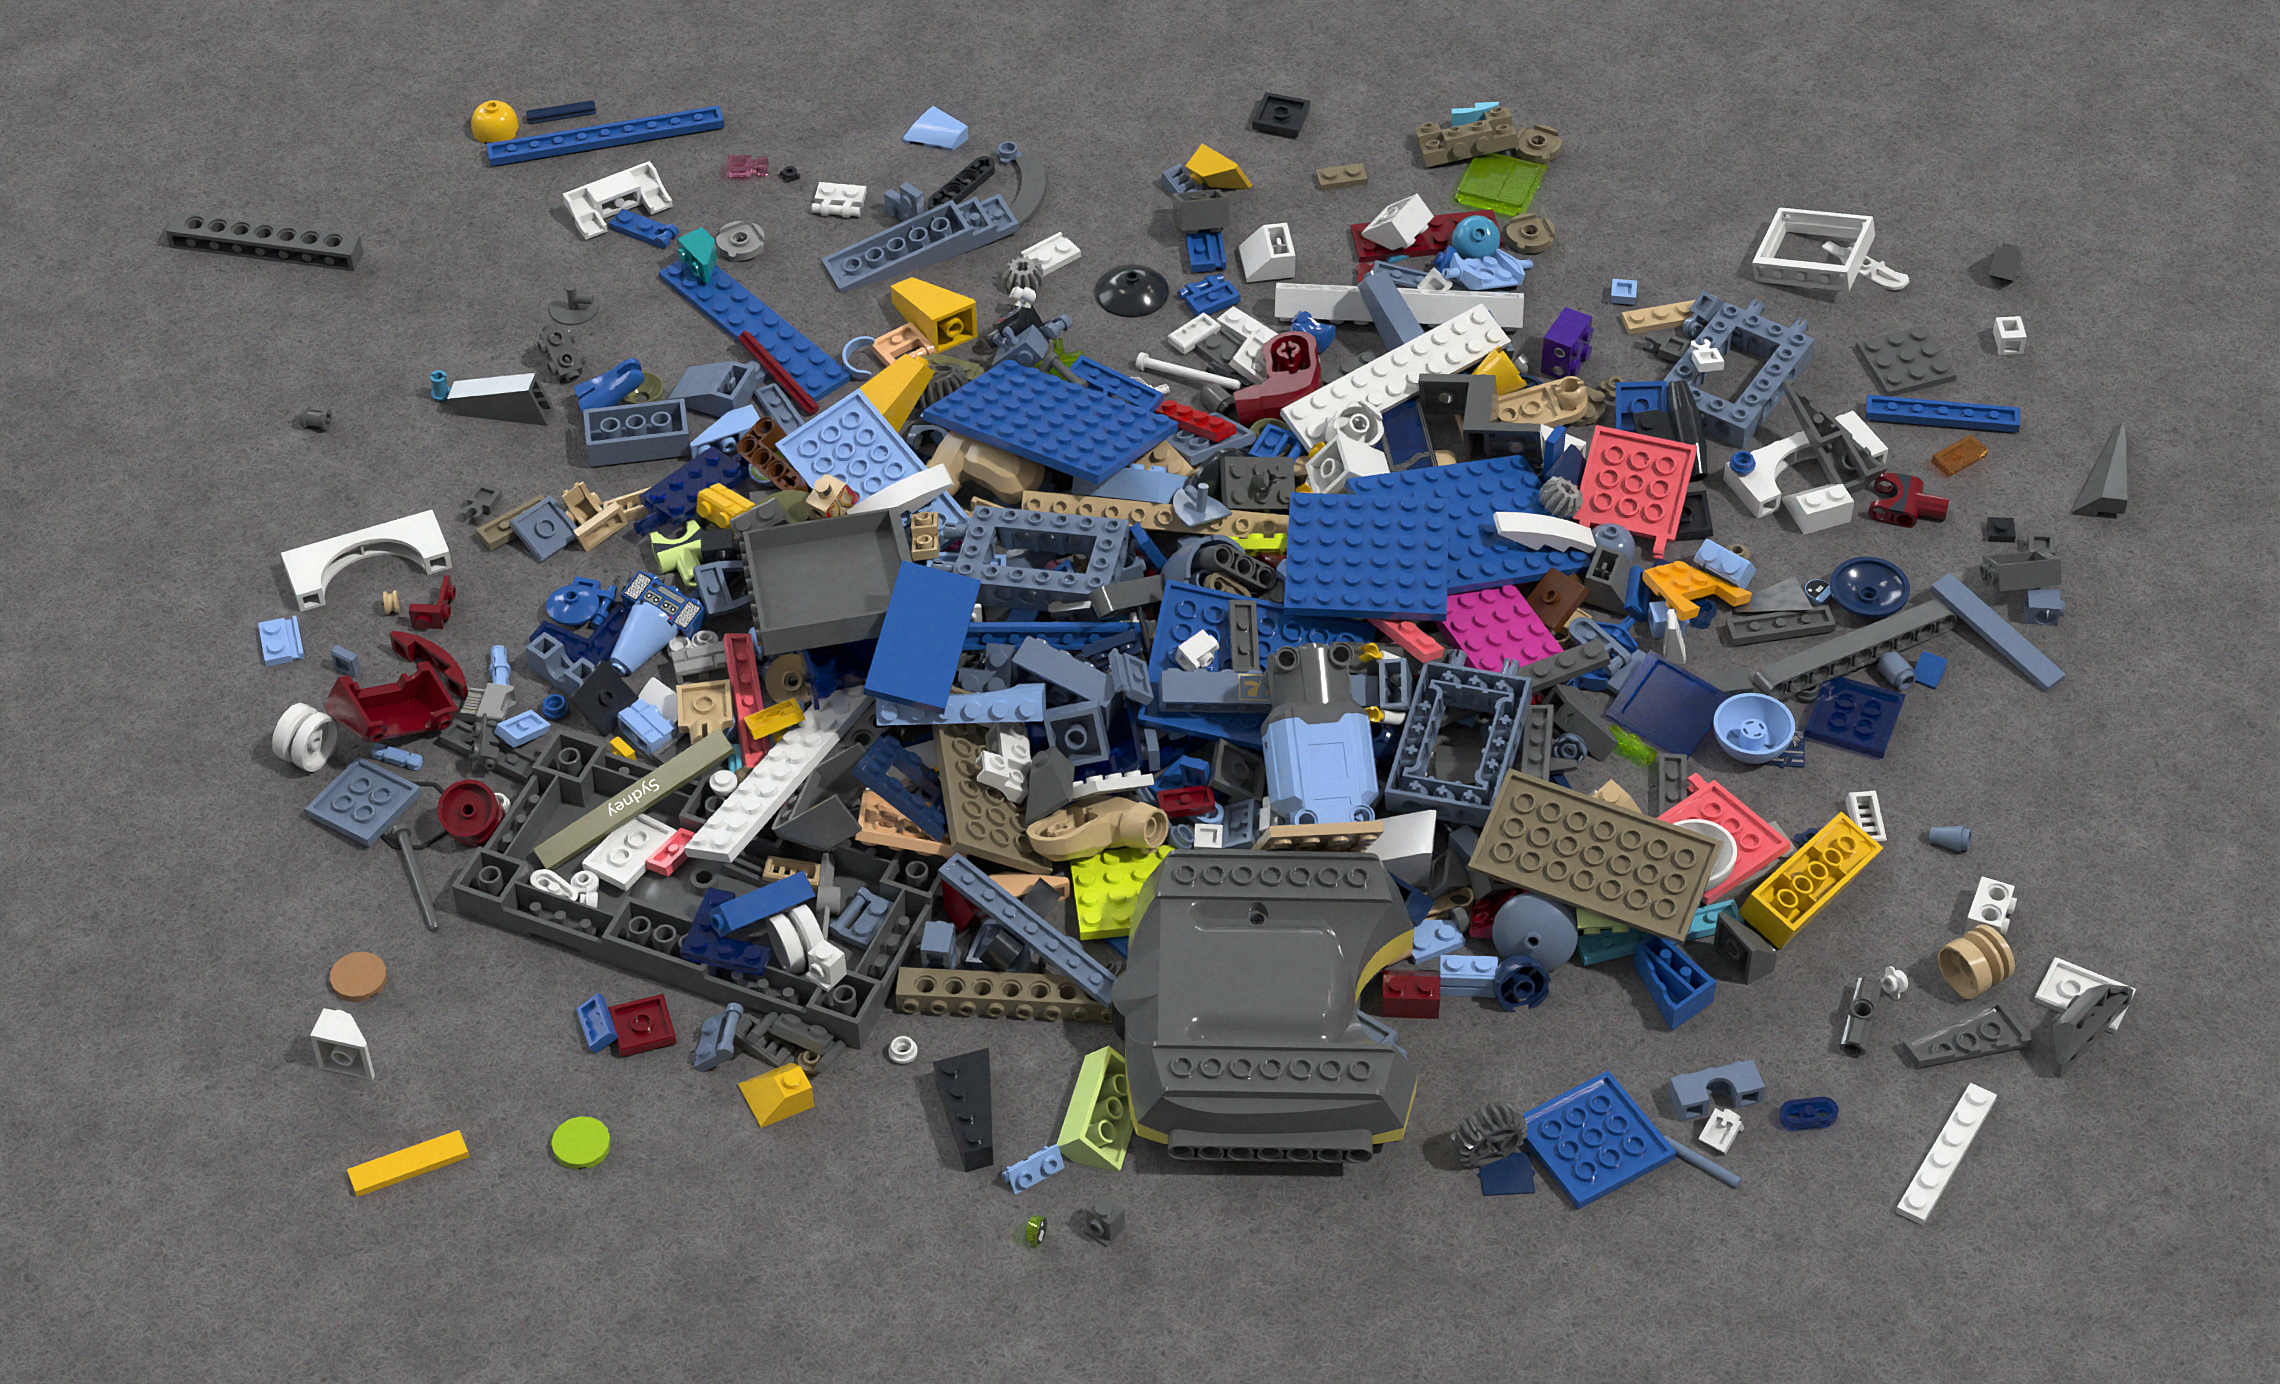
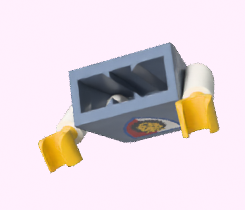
(1394, 685)

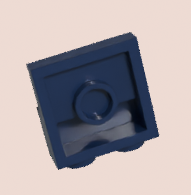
(1127, 642)

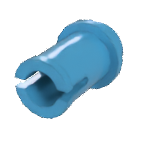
(439, 383)

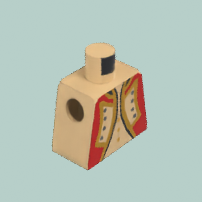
(830, 498)

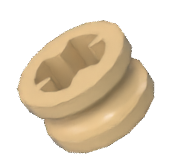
(391, 602)

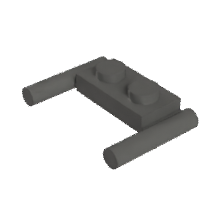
(800, 1033)

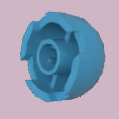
(1476, 237)

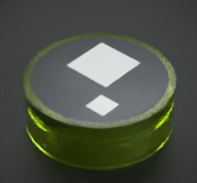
(1036, 1230)

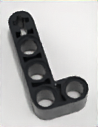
(1005, 945)

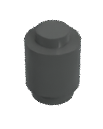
(1217, 399)

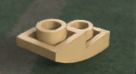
(925, 535)

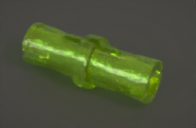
(1633, 745)

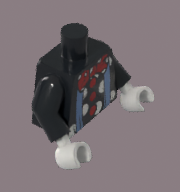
(1020, 316)

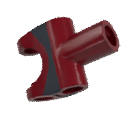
(1906, 501)

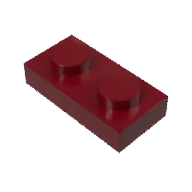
(1186, 801)

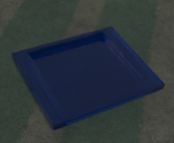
(1667, 705)

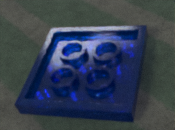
(1855, 716)

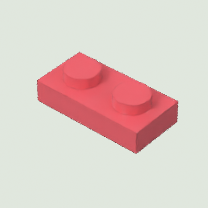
(670, 854)

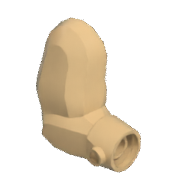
(987, 466)
(1098, 824)

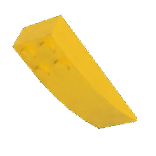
(1809, 880)

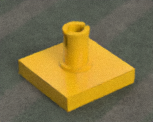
(774, 720)

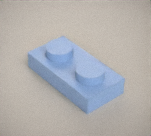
(522, 728)

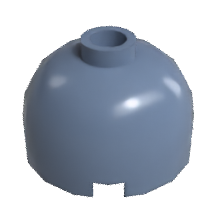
(1613, 537)

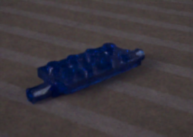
(676, 495)

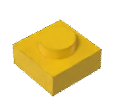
(620, 748)

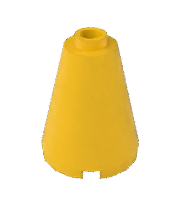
(1506, 373)

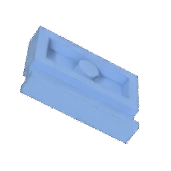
(281, 641)

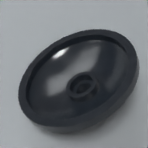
(1132, 291)
(1210, 472)

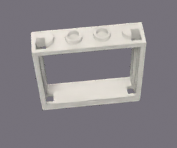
(1812, 274)

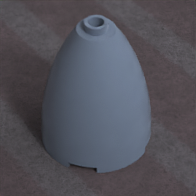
(1185, 563)

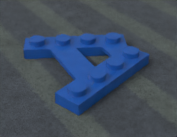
(1116, 384)

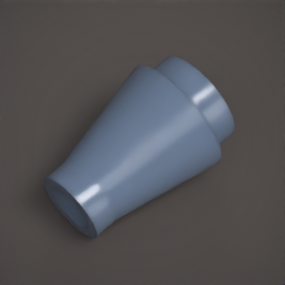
(1951, 837)

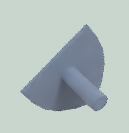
(1196, 508)

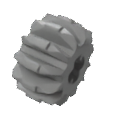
(1022, 273)
(1561, 497)

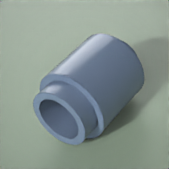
(1896, 670)

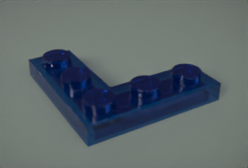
(600, 643)
(707, 947)

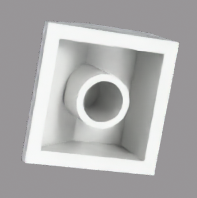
(1399, 223)
(1820, 507)
(341, 1045)

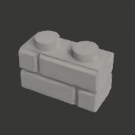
(700, 664)

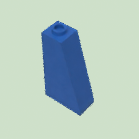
(761, 904)

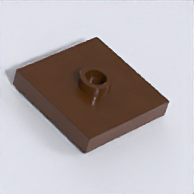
(1556, 599)

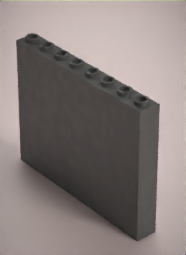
(823, 578)

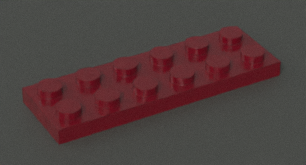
(1430, 242)

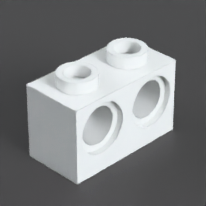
(1991, 906)

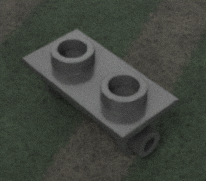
(481, 751)

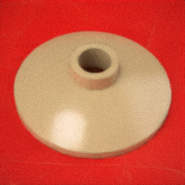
(778, 679)

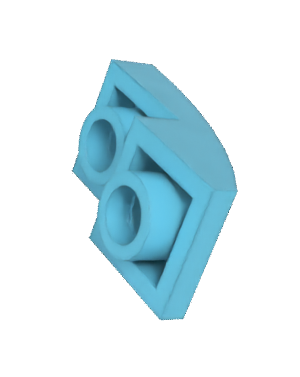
(1469, 115)

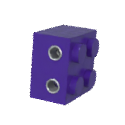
(1567, 344)

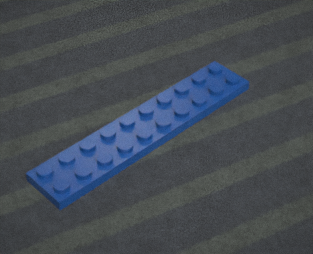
(739, 310)

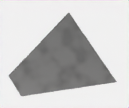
(1779, 597)

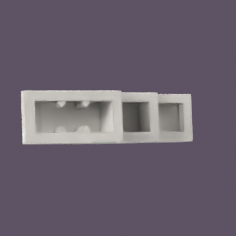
(909, 492)
(1538, 530)

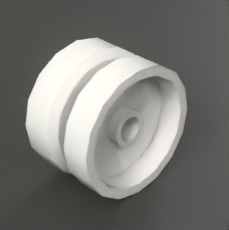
(305, 737)
(794, 937)

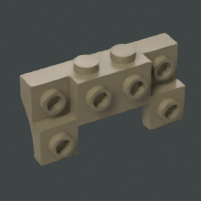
(1467, 140)

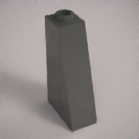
(502, 398)

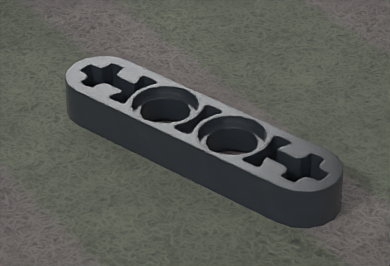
(964, 188)

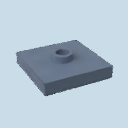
(544, 529)

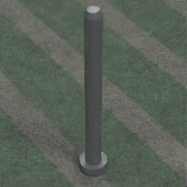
(401, 833)

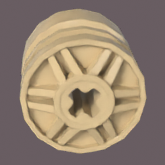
(1976, 961)

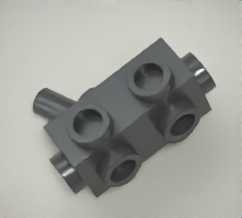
(556, 345)

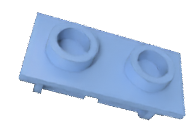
(1035, 1169)

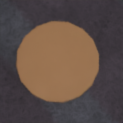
(358, 976)

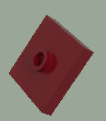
(642, 1025)

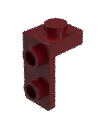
(434, 616)

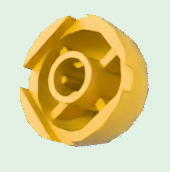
(494, 122)

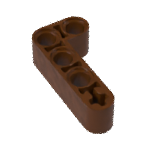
(759, 451)

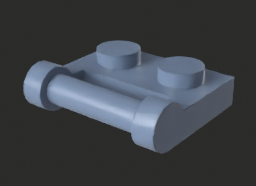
(867, 924)
(717, 1038)

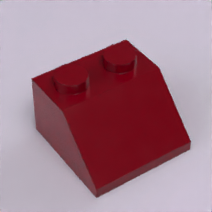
(1410, 994)

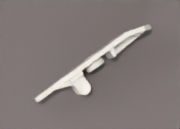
(1874, 270)

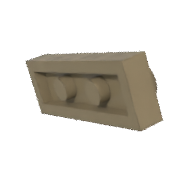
(498, 530)

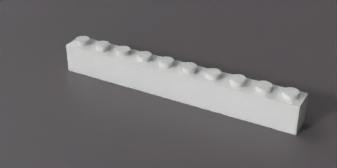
(1427, 305)

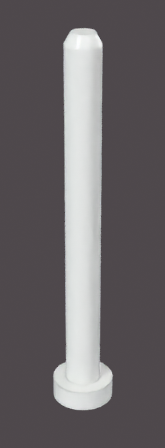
(1143, 361)

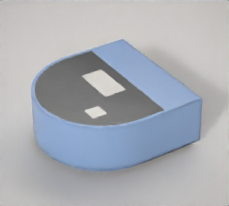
(1818, 592)

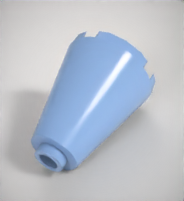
(641, 638)

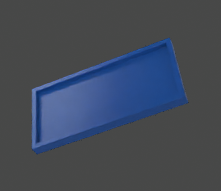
(922, 637)

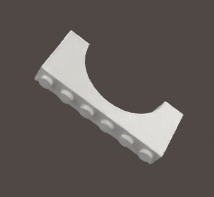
(1759, 488)
(411, 537)

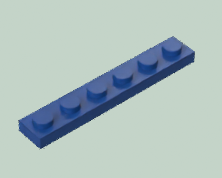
(1942, 413)

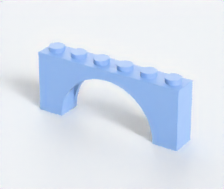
(1014, 704)

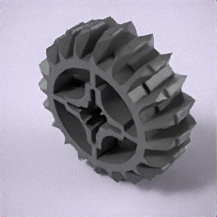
(944, 382)
(1489, 1135)

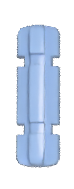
(396, 756)

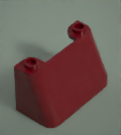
(393, 709)

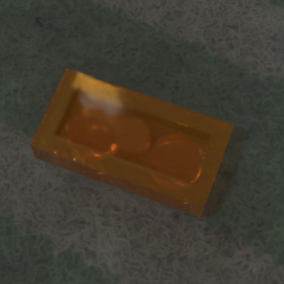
(1959, 455)

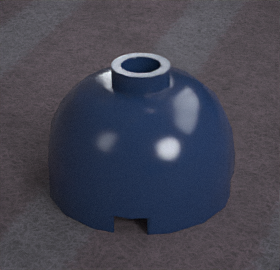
(1524, 978)

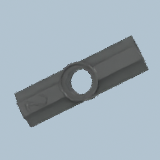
(1861, 1016)

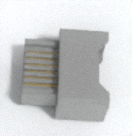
(492, 700)

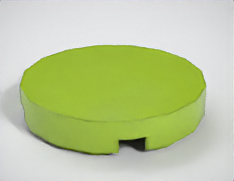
(581, 1142)

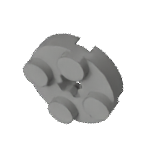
(735, 251)

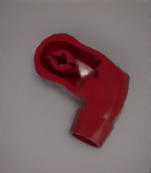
(1291, 374)

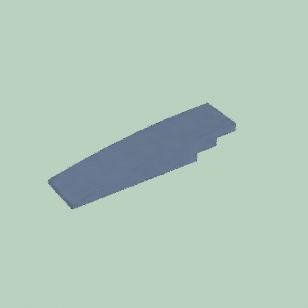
(921, 241)

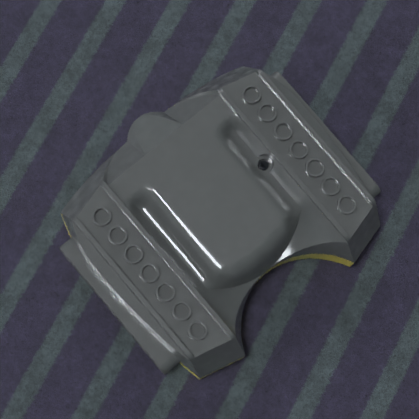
(1249, 1011)

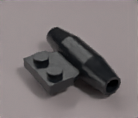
(1679, 424)

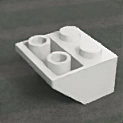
(1268, 254)

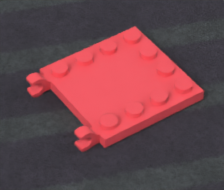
(1636, 484)
(1755, 839)

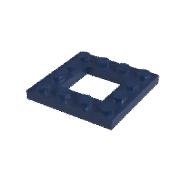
(872, 773)

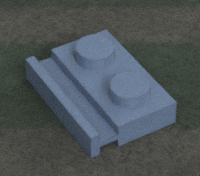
(1130, 676)

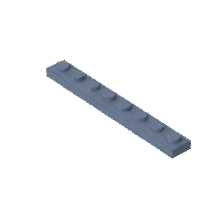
(1029, 928)

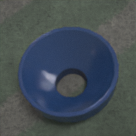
(1387, 742)

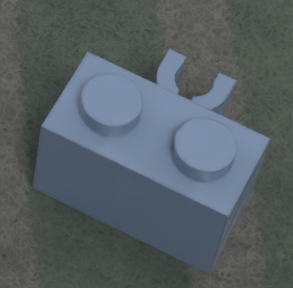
(1025, 348)

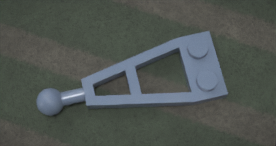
(715, 590)

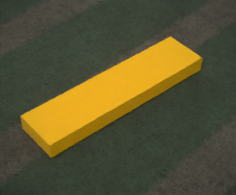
(408, 1163)

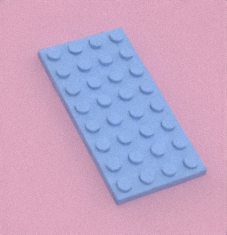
(866, 454)

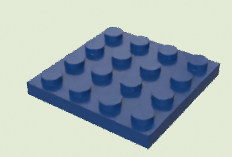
(1595, 1139)

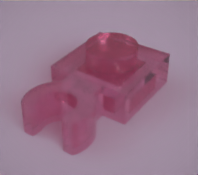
(743, 166)

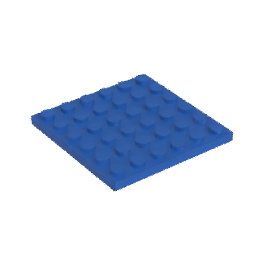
(1367, 556)

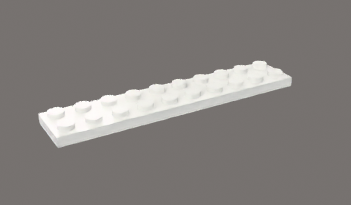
(1395, 375)
(777, 776)

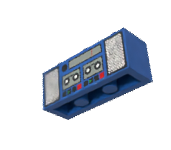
(684, 612)

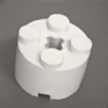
(1357, 421)

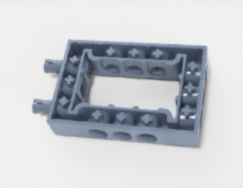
(1787, 356)
(1035, 589)
(1466, 688)

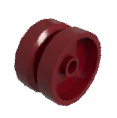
(470, 812)

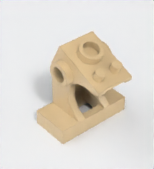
(582, 506)

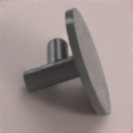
(573, 306)

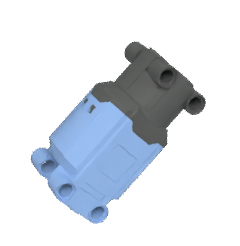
(1317, 738)

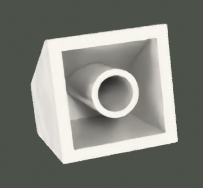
(1342, 460)
(1407, 846)

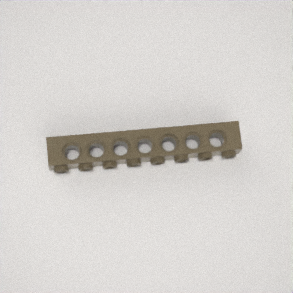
(995, 994)

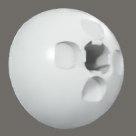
(1728, 853)

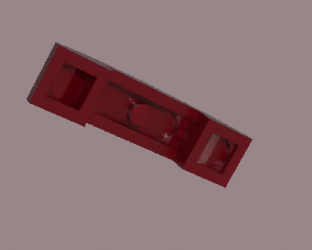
(414, 646)

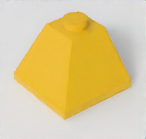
(1216, 170)
(778, 1094)

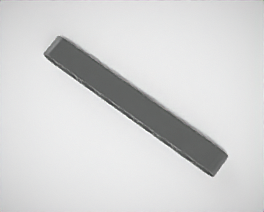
(1854, 650)

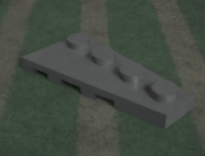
(1970, 1035)

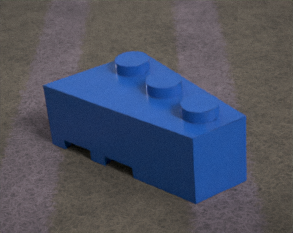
(1672, 980)

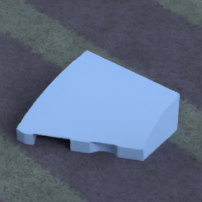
(937, 130)

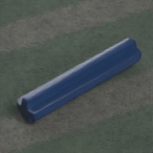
(561, 112)

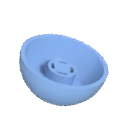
(1753, 727)

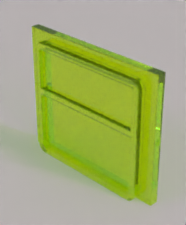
(1500, 183)

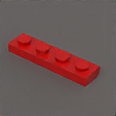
(1196, 421)

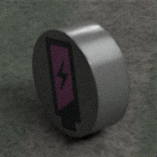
(1460, 918)

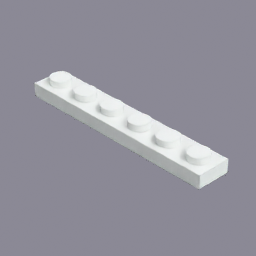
(1946, 1154)

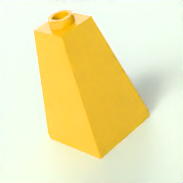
(936, 312)
(898, 388)

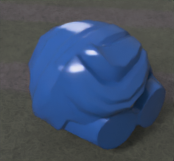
(1323, 333)

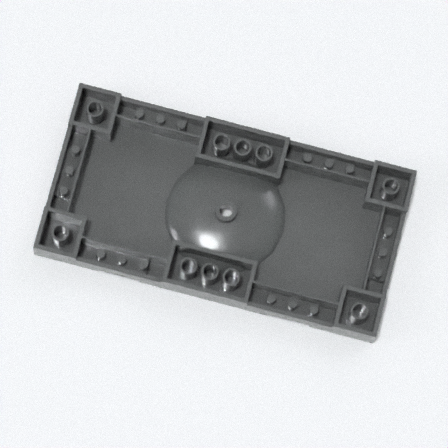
(650, 921)

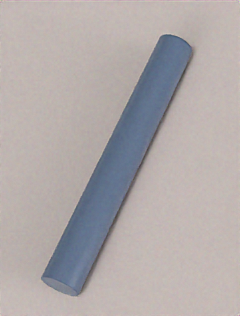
(1704, 1164)

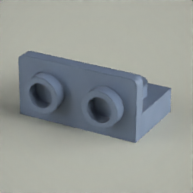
(1241, 825)

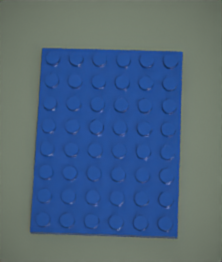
(1051, 421)
(1475, 492)
(1190, 609)

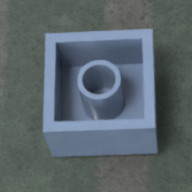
(1078, 732)

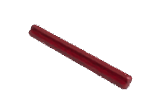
(778, 373)

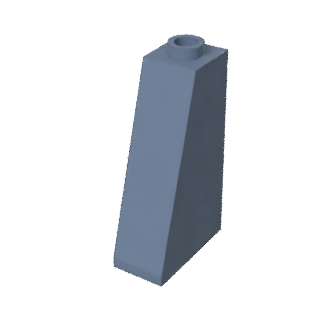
(1388, 310)

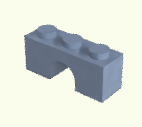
(550, 661)
(1736, 1081)

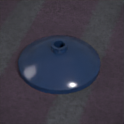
(1870, 587)

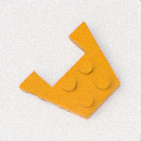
(1682, 583)

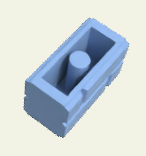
(1724, 564)
(646, 726)
(1467, 975)

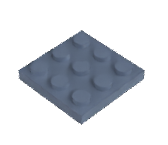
(1198, 449)
(363, 801)

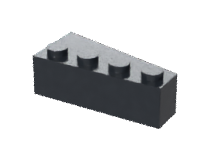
(966, 1098)

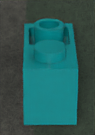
(698, 252)

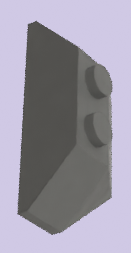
(2085, 1022)

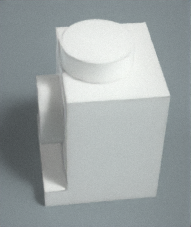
(2009, 335)
(1197, 651)
(826, 965)

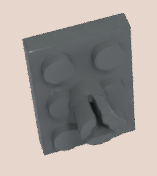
(1257, 482)

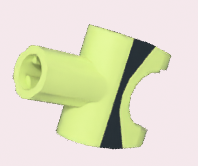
(679, 553)

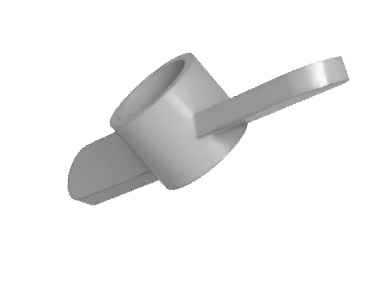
(828, 896)

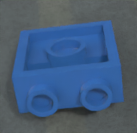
(1638, 397)

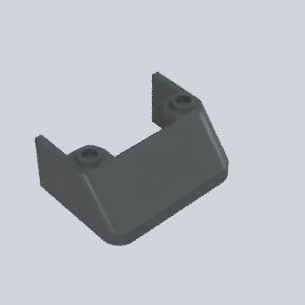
(820, 806)

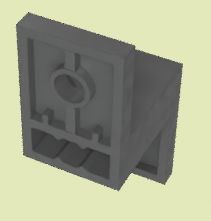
(1478, 401)

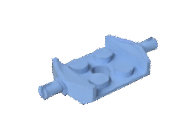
(1489, 272)

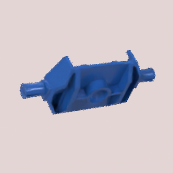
(1598, 679)

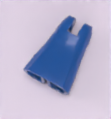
(611, 386)

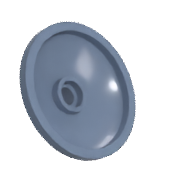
(1537, 917)

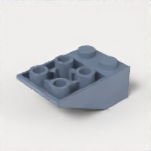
(716, 387)

